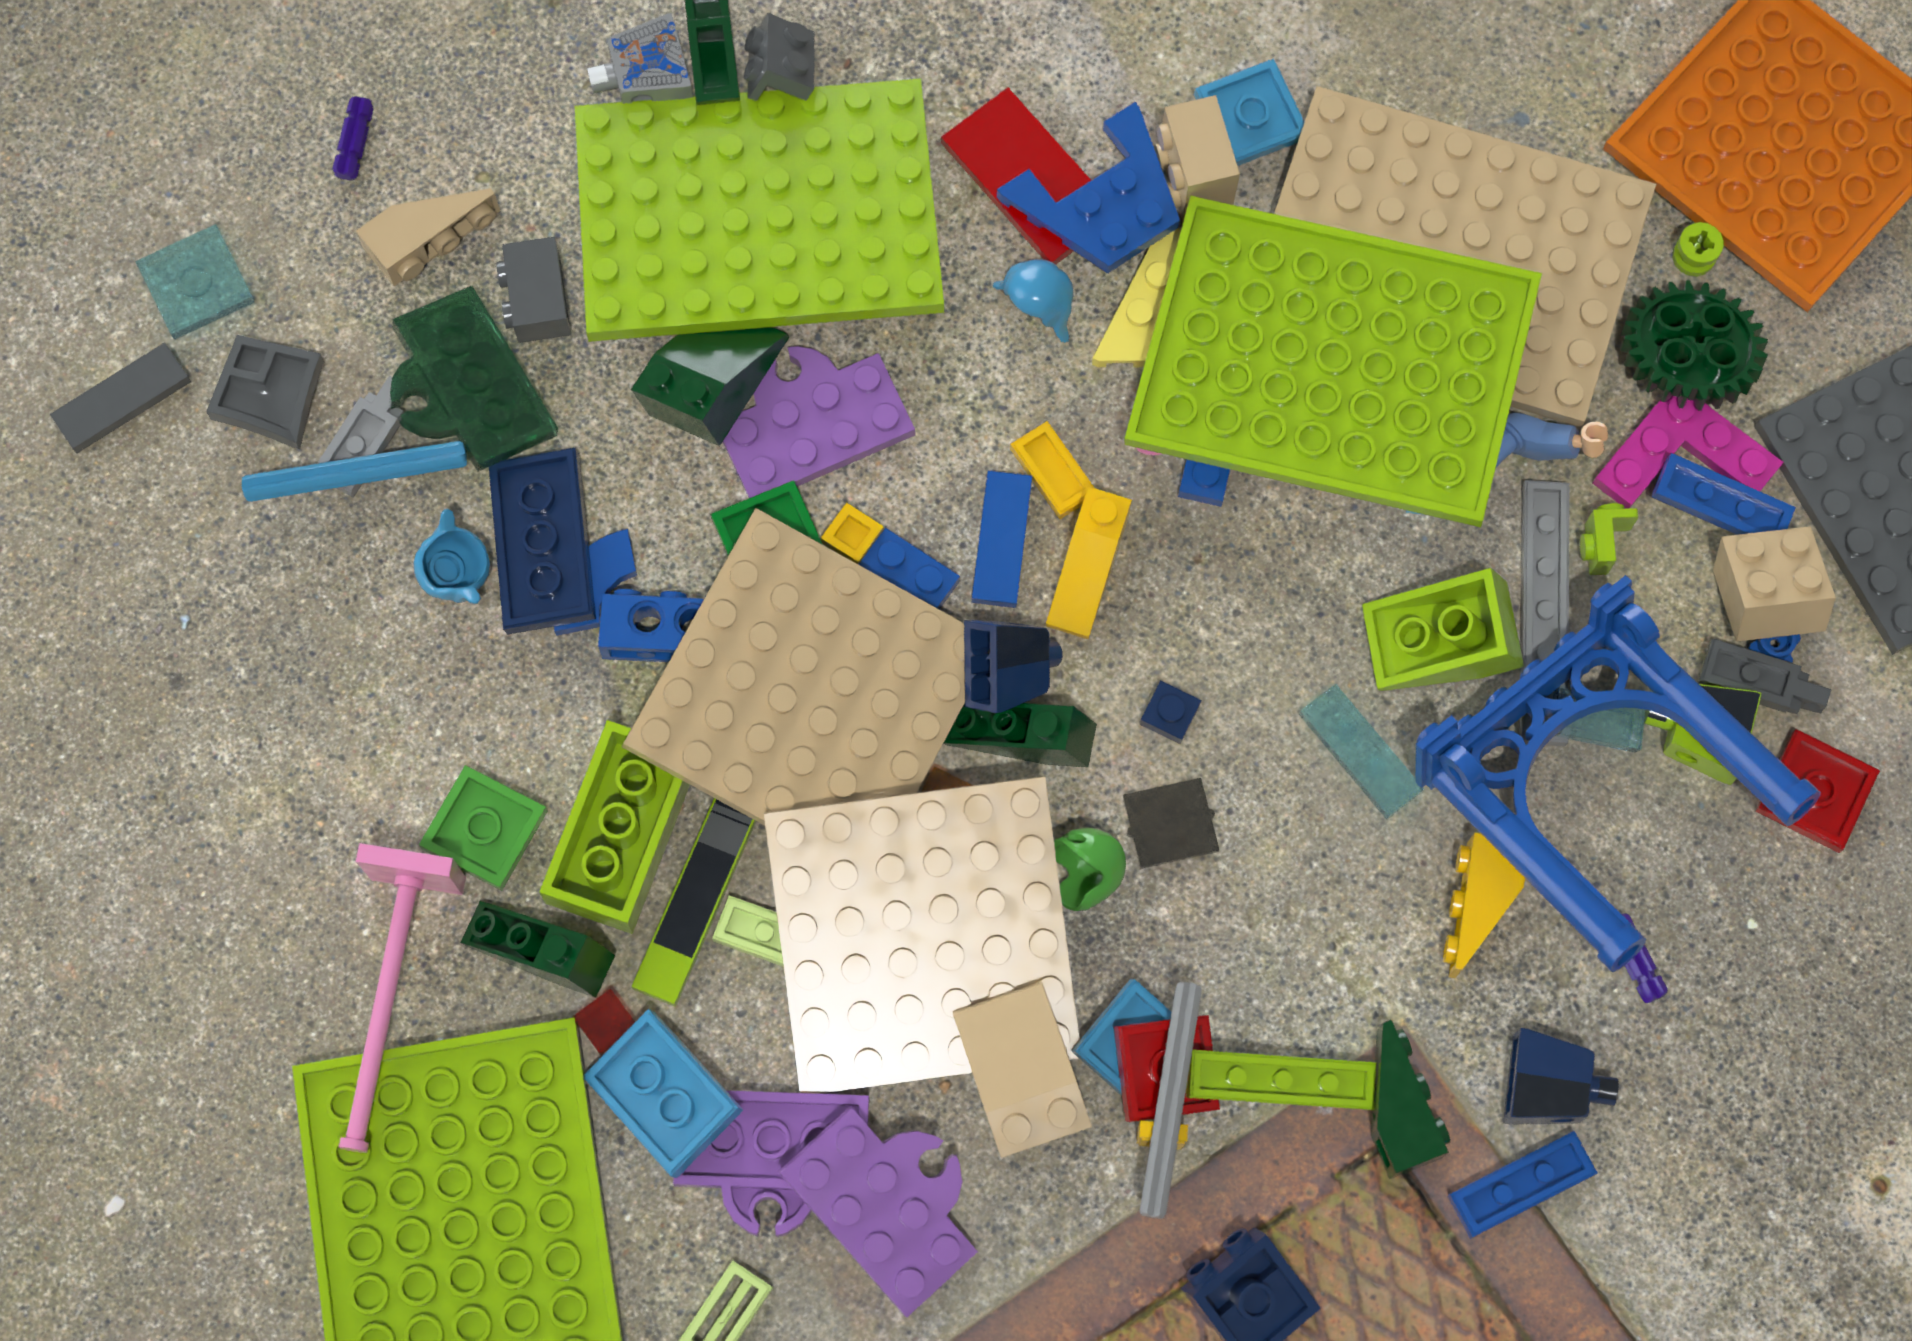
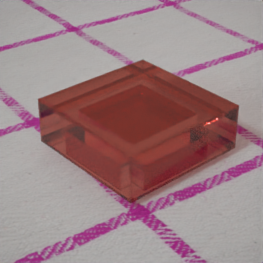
(604, 1021)

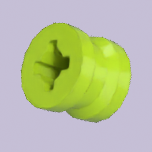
(1688, 253)

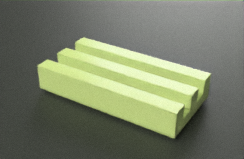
(748, 1281)

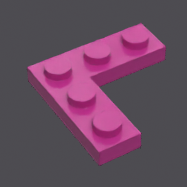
(1700, 433)

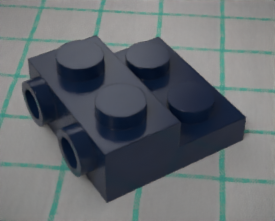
(1249, 1291)

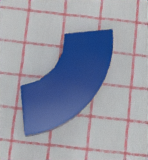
(610, 565)

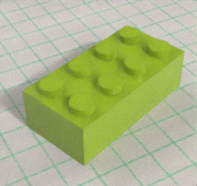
(614, 835)

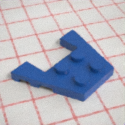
(1114, 212)

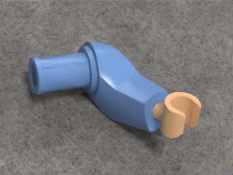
(1548, 440)

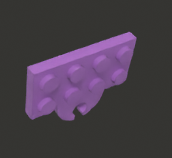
(815, 421)
(758, 1145)
(884, 1206)

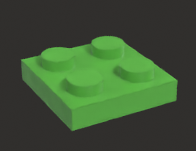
(483, 827)

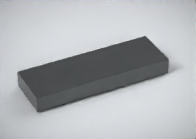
(120, 398)

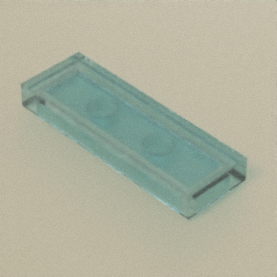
(1361, 751)

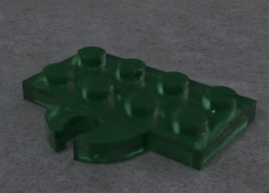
(467, 381)

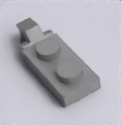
(365, 430)

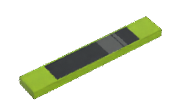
(694, 903)

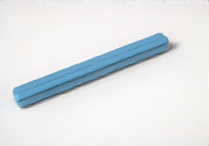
(354, 471)

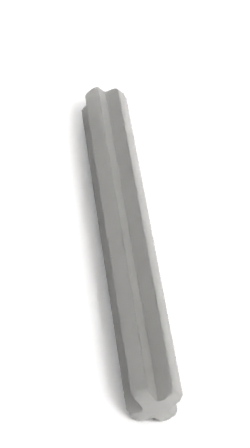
(1170, 1100)

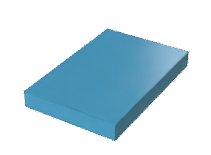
(662, 1093)

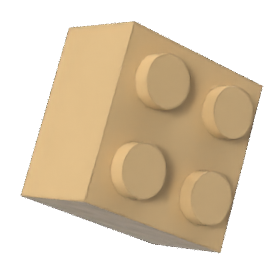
(1197, 153)
(1774, 584)

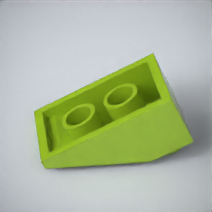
(1443, 632)

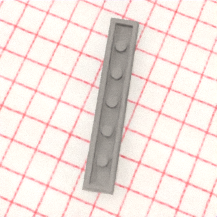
(1544, 576)

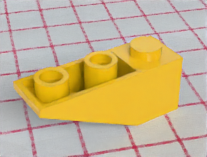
(1485, 895)

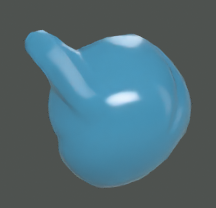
(1041, 292)
(452, 562)

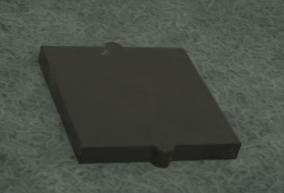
(1170, 823)

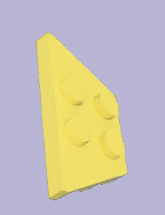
(1134, 321)

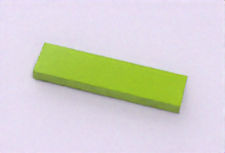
(1281, 1080)

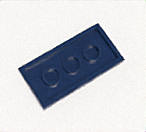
(541, 541)

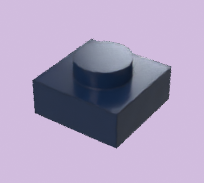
(1170, 712)

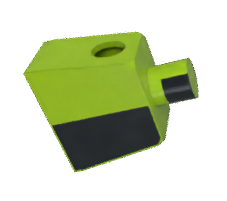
(1687, 750)

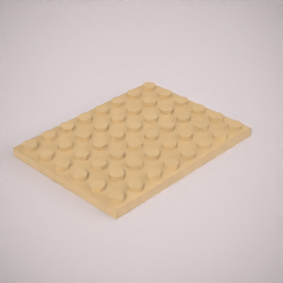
(1488, 201)

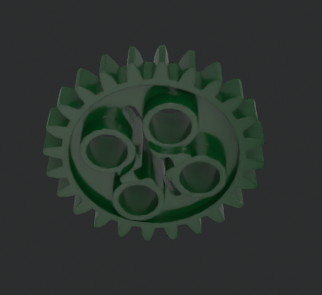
(1694, 345)

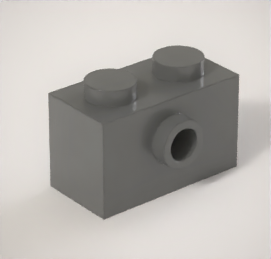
(535, 290)

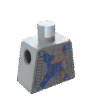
(644, 64)

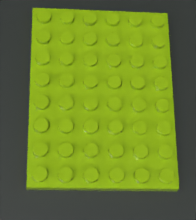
(756, 211)
(1334, 360)
(472, 1194)

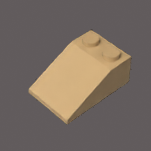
(1021, 1070)

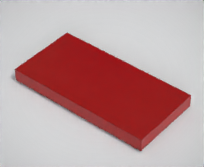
(1003, 143)

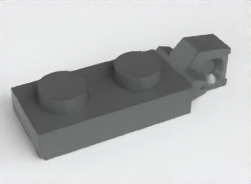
(1779, 681)

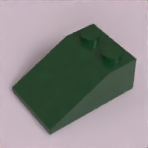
(707, 378)

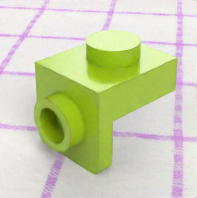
(1598, 542)

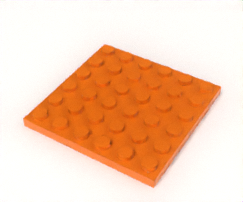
(1779, 141)

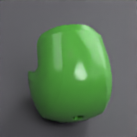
(1093, 867)

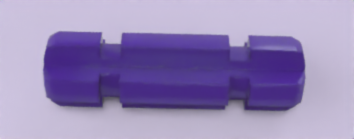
(353, 138)
(1642, 969)

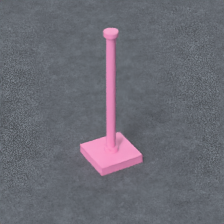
(409, 873)

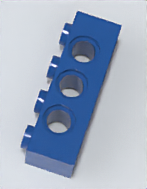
(626, 608)

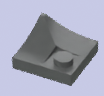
(266, 389)

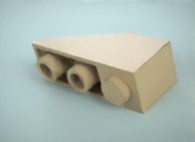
(418, 231)

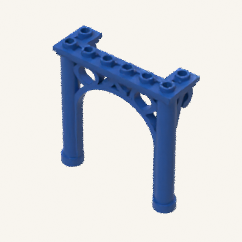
(1452, 752)

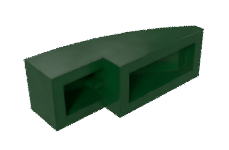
(712, 51)

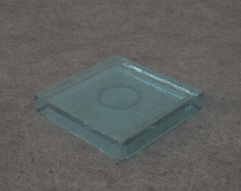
(194, 281)

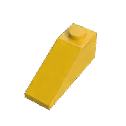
(1088, 562)

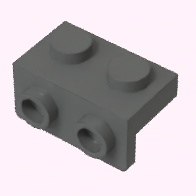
(780, 57)

